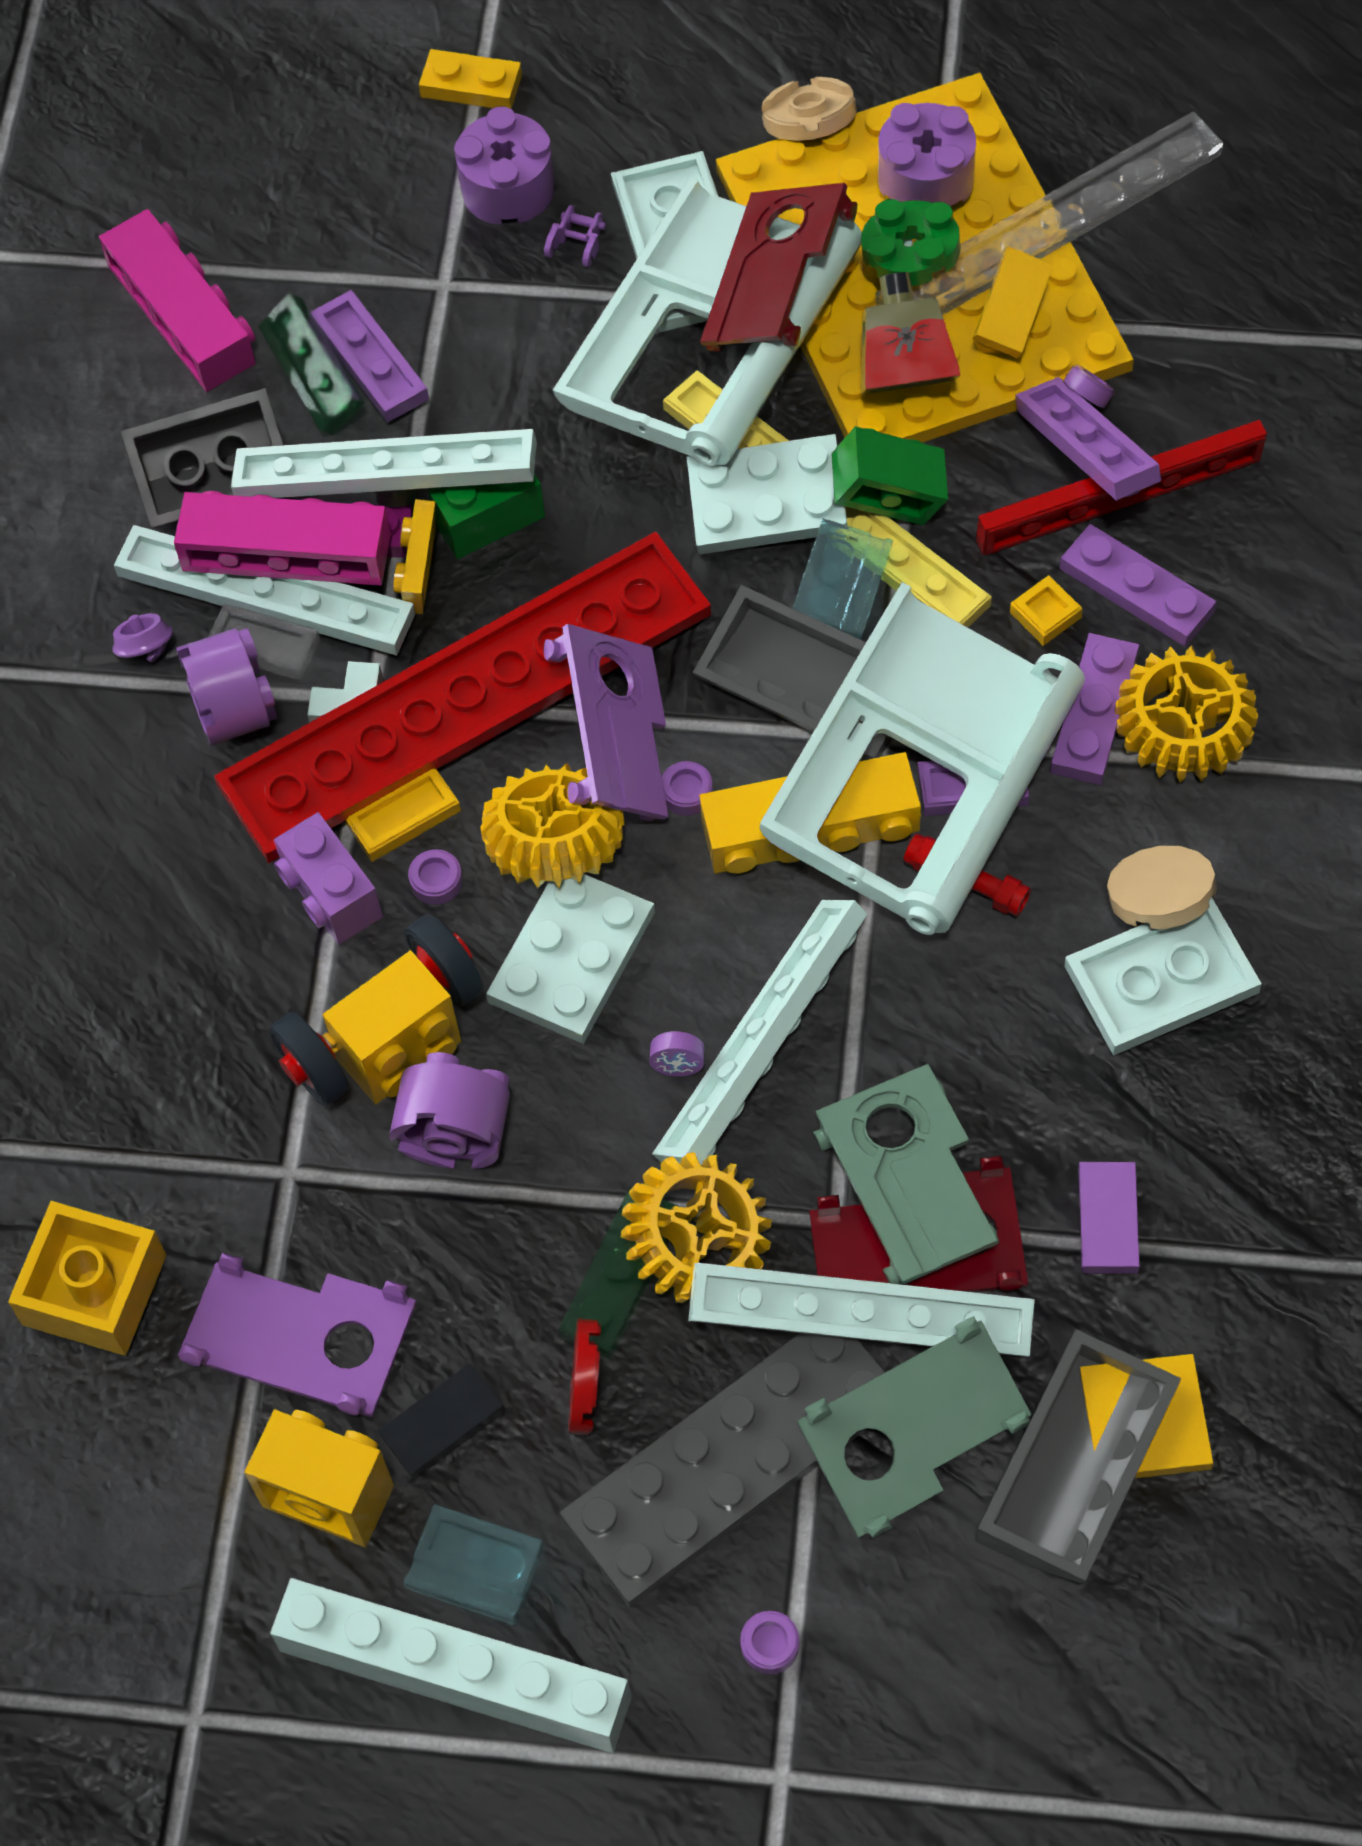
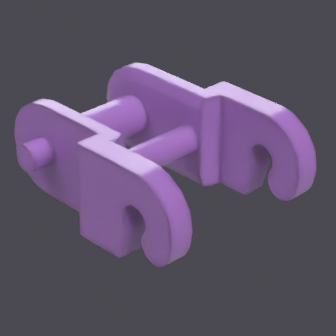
(560, 231)

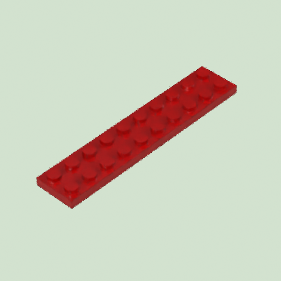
(456, 696)

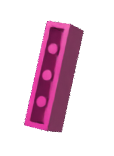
(178, 299)
(282, 538)

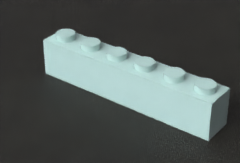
(452, 1665)

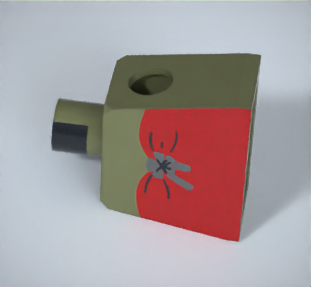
(904, 341)

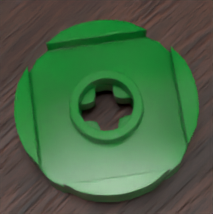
(899, 221)

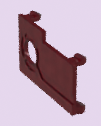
(766, 272)
(851, 1249)

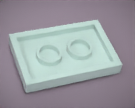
(764, 495)
(571, 955)
(1161, 978)

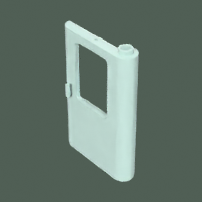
(683, 272)
(955, 704)

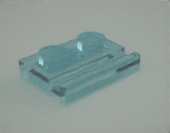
(842, 577)
(474, 1564)

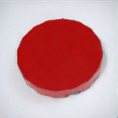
(584, 1377)

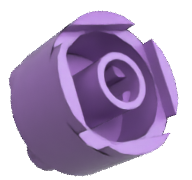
(927, 154)
(505, 167)
(225, 685)
(450, 1112)

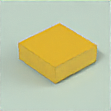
(1046, 610)

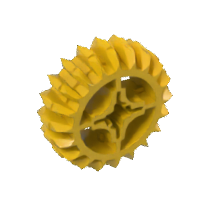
(1166, 732)
(542, 835)
(710, 1186)

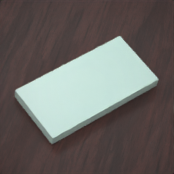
(645, 198)

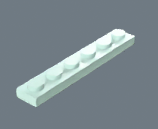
(385, 464)
(326, 606)
(762, 1031)
(854, 1308)

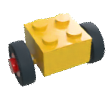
(386, 1020)

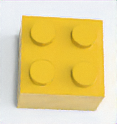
(87, 1278)
(320, 1476)

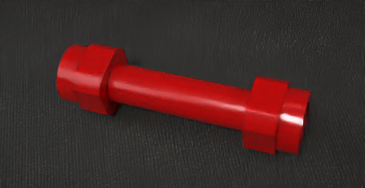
(1007, 894)

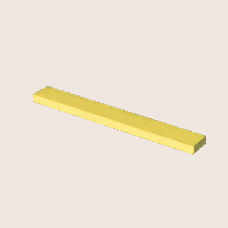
(909, 560)

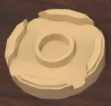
(808, 110)
(1162, 887)

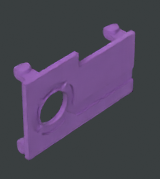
(613, 727)
(281, 1333)

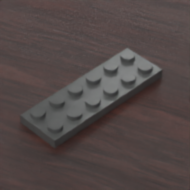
(713, 1466)

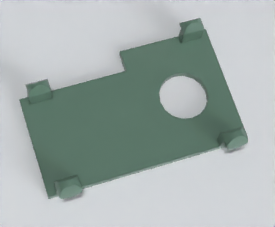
(912, 1190)
(928, 1412)

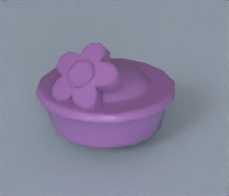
(141, 636)

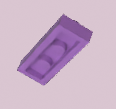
(370, 356)
(1137, 585)
(1092, 721)

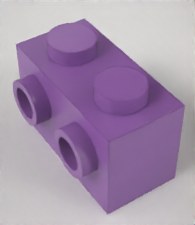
(328, 878)

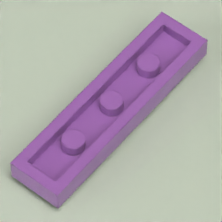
(1088, 438)

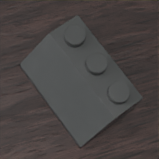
(196, 451)

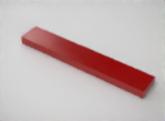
(1088, 500)

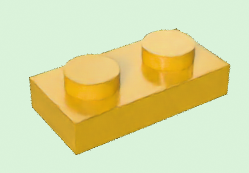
(470, 79)
(417, 536)

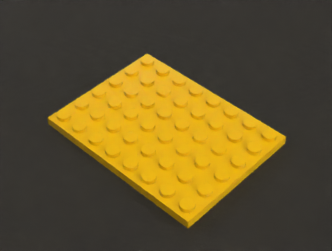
(1070, 320)

